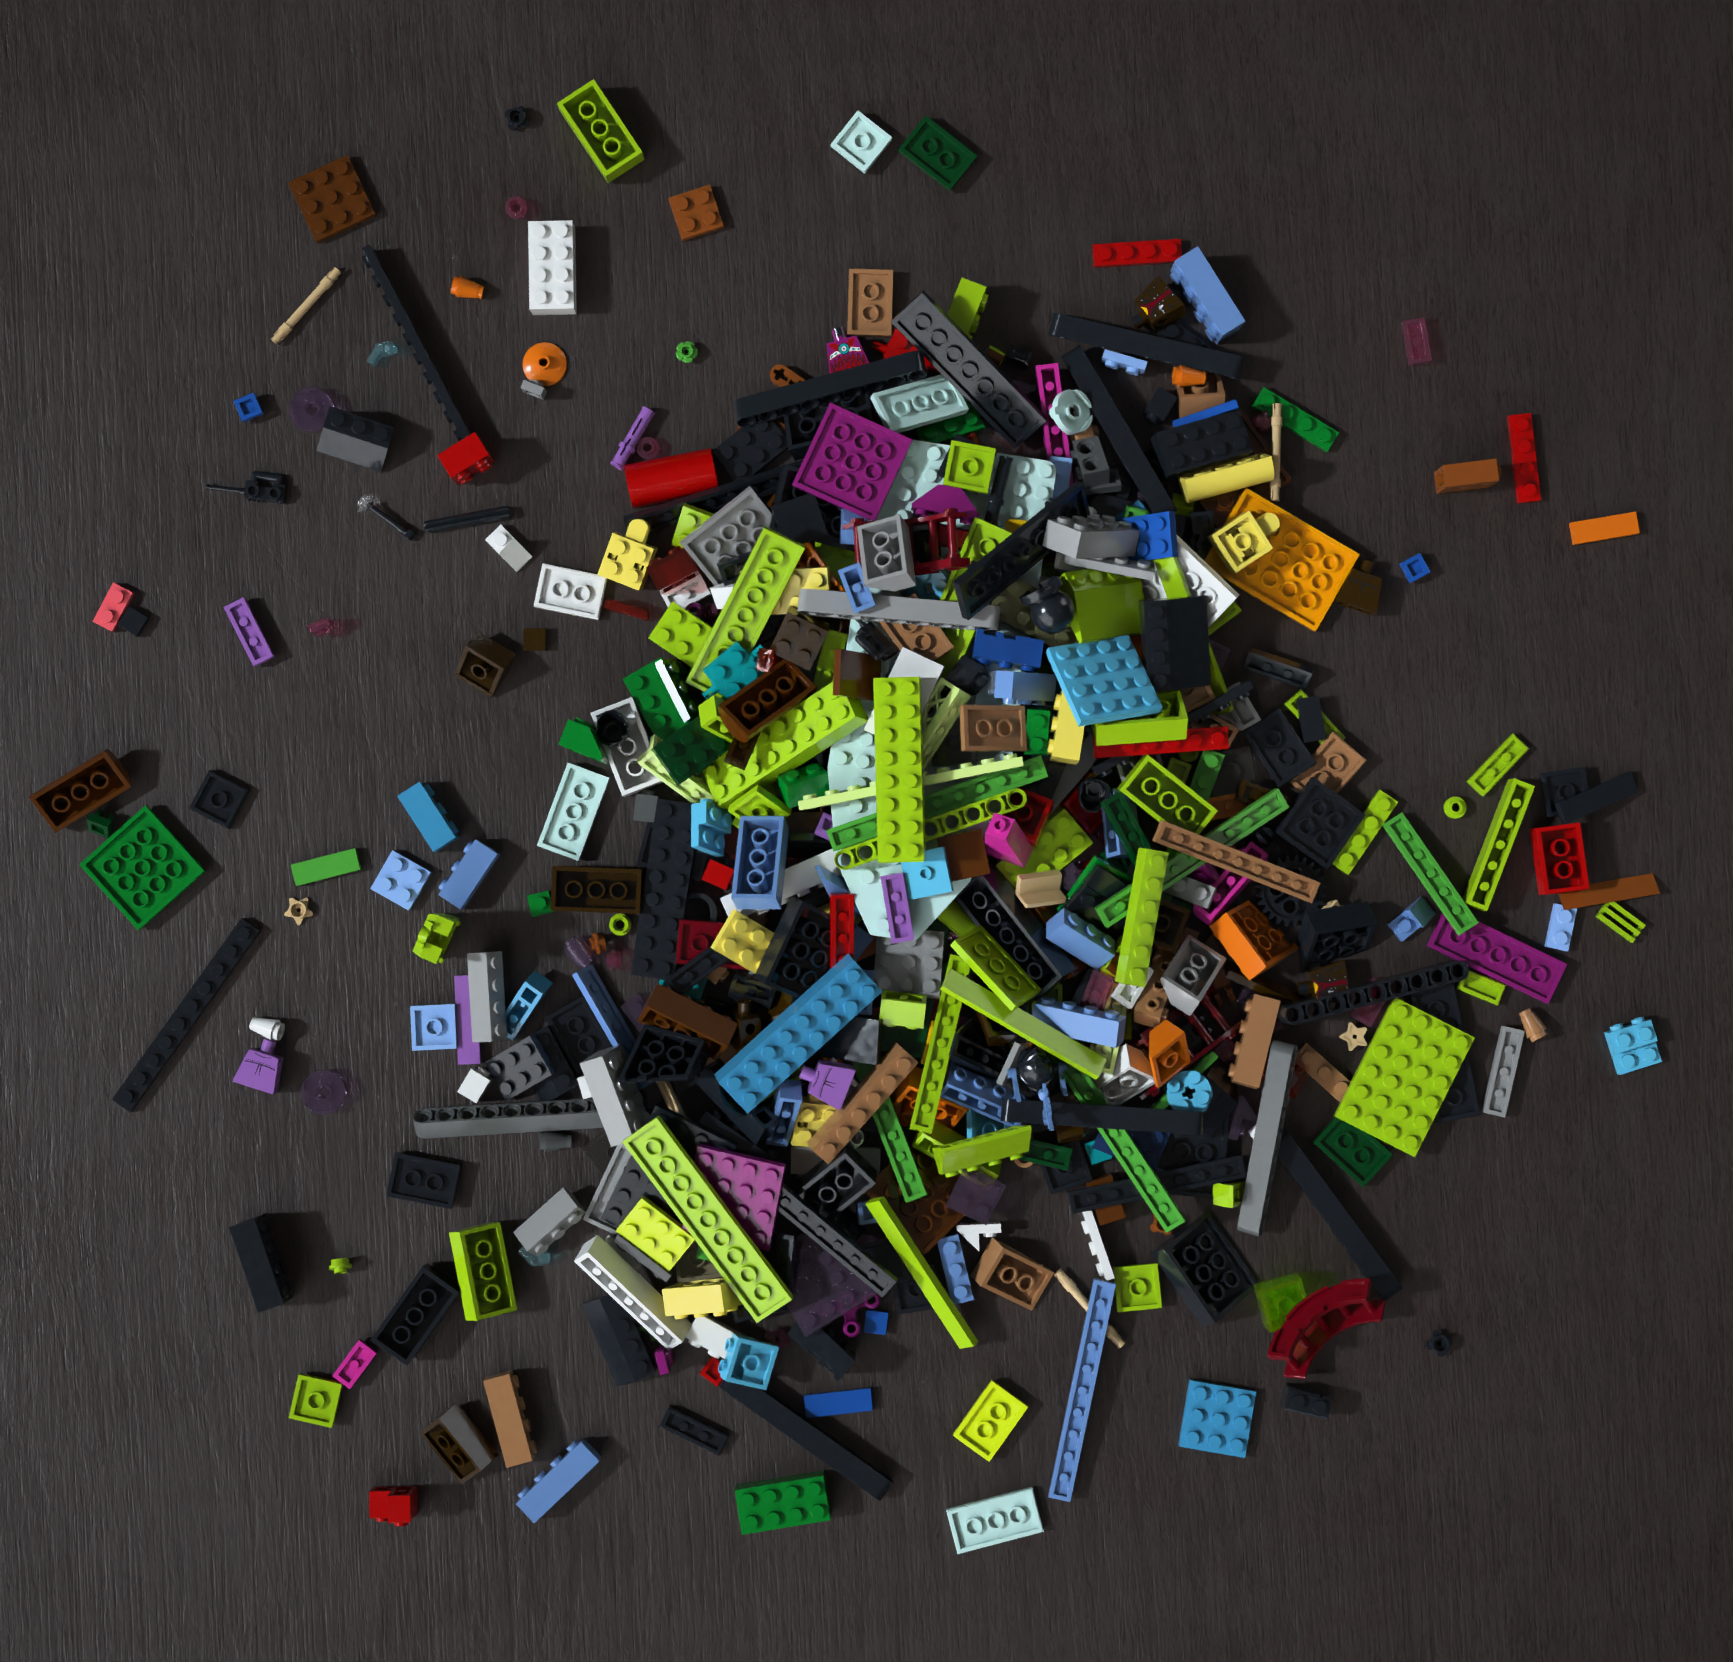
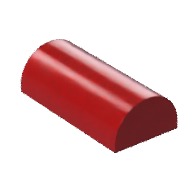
(670, 477)

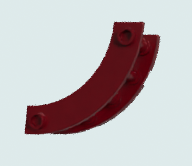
(934, 563)
(1229, 1033)
(1300, 1347)

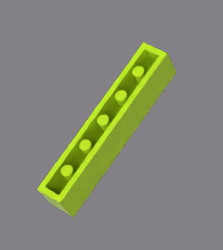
(1497, 844)
(1141, 917)

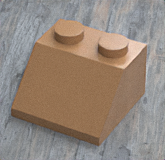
(1200, 397)

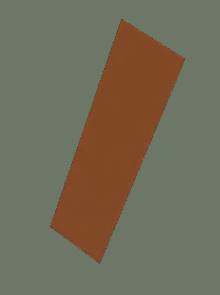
(1610, 891)

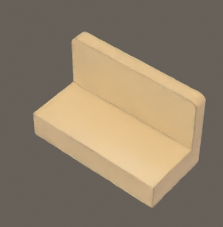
(1040, 889)

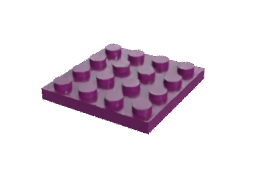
(852, 462)
(746, 1186)

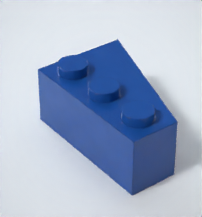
(1007, 650)

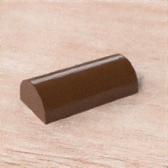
(765, 700)
(81, 790)

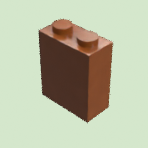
(1467, 476)

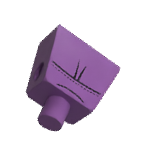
(261, 1068)
(829, 1081)

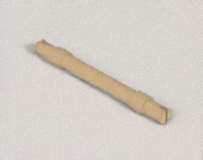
(287, 326)
(1276, 424)
(1071, 1287)

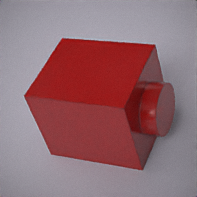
(718, 875)

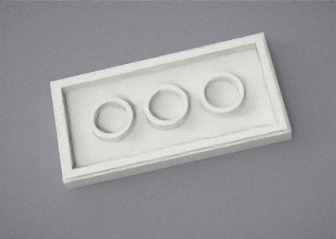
(913, 665)

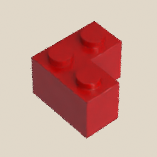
(393, 1504)

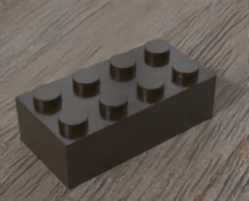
(596, 889)

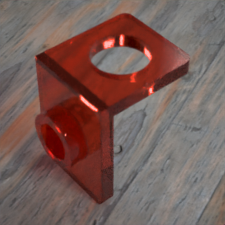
(766, 660)

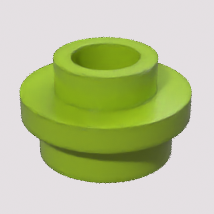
(1448, 807)
(613, 927)
(340, 1265)

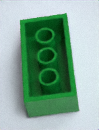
(654, 700)
(782, 1502)

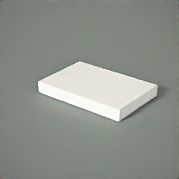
(570, 591)

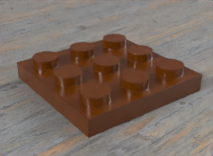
(332, 199)

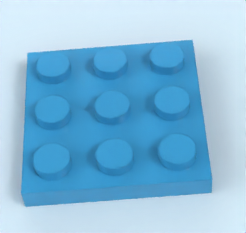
(1217, 1418)

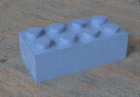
(1206, 296)
(760, 862)

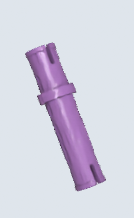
(632, 438)

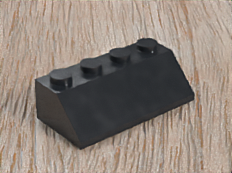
(619, 1340)

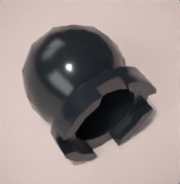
(1050, 607)

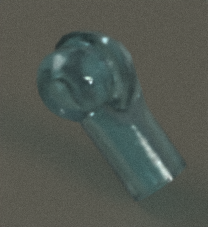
(381, 350)

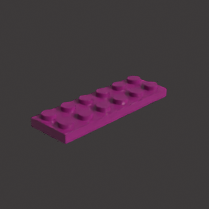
(1500, 958)

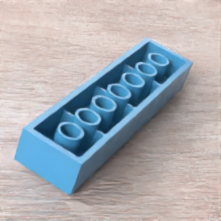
(797, 1033)

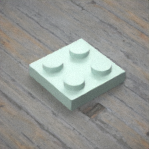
(861, 142)

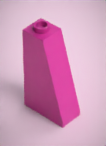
(1007, 841)

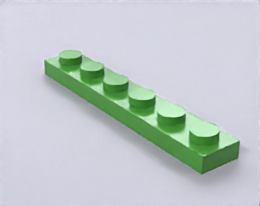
(1430, 874)

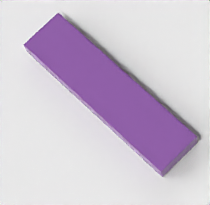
(467, 1051)

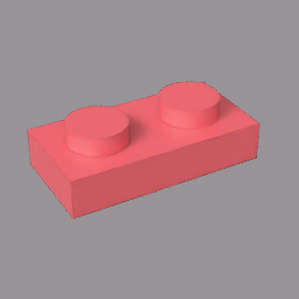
(113, 607)

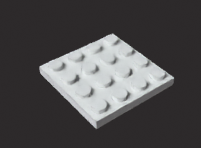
(1200, 580)

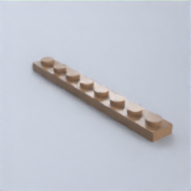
(1236, 861)

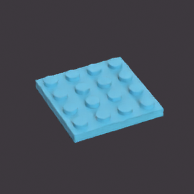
(1103, 680)

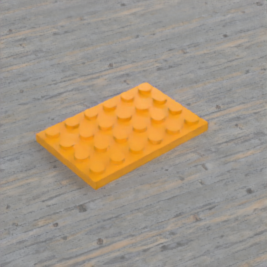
(1298, 573)

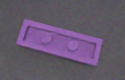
(249, 632)
(897, 908)

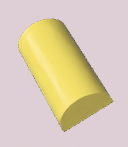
(1226, 477)

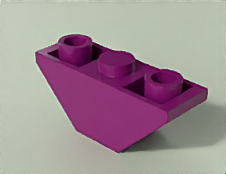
(945, 497)

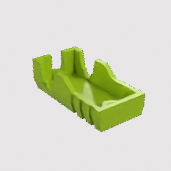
(435, 936)

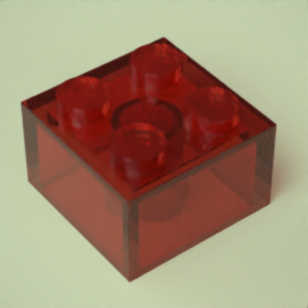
(672, 570)

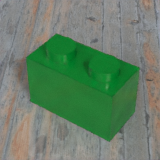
(1037, 730)
(802, 782)

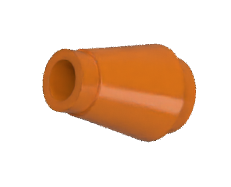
(466, 288)
(1187, 376)

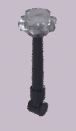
(366, 503)

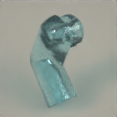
(540, 1260)

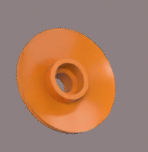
(548, 374)

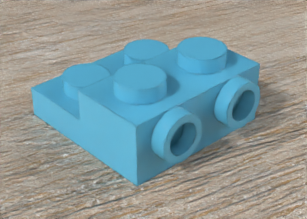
(709, 826)
(1633, 1045)
(748, 1361)

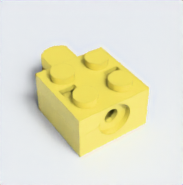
(1244, 539)
(628, 555)
(811, 1117)

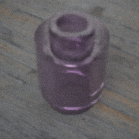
(579, 952)

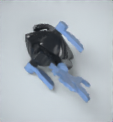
(1037, 1072)

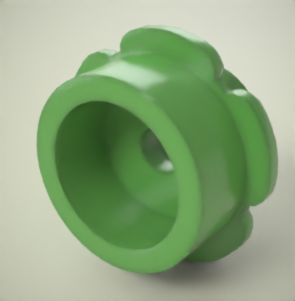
(687, 358)

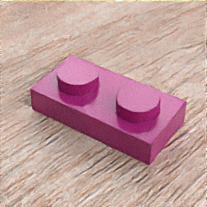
(355, 1363)

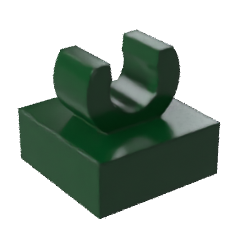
(100, 825)

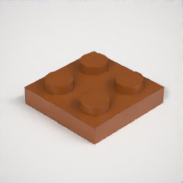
(696, 212)

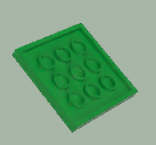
(142, 867)

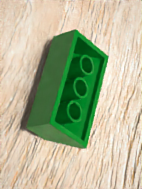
(582, 739)

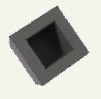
(645, 806)

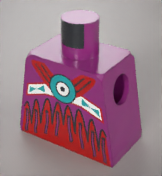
(844, 351)

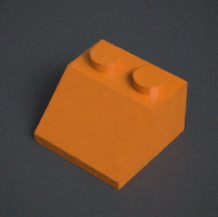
(1167, 1052)

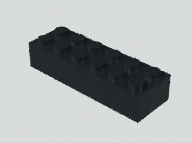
(993, 904)

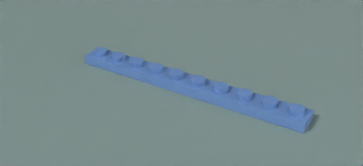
(1081, 1389)

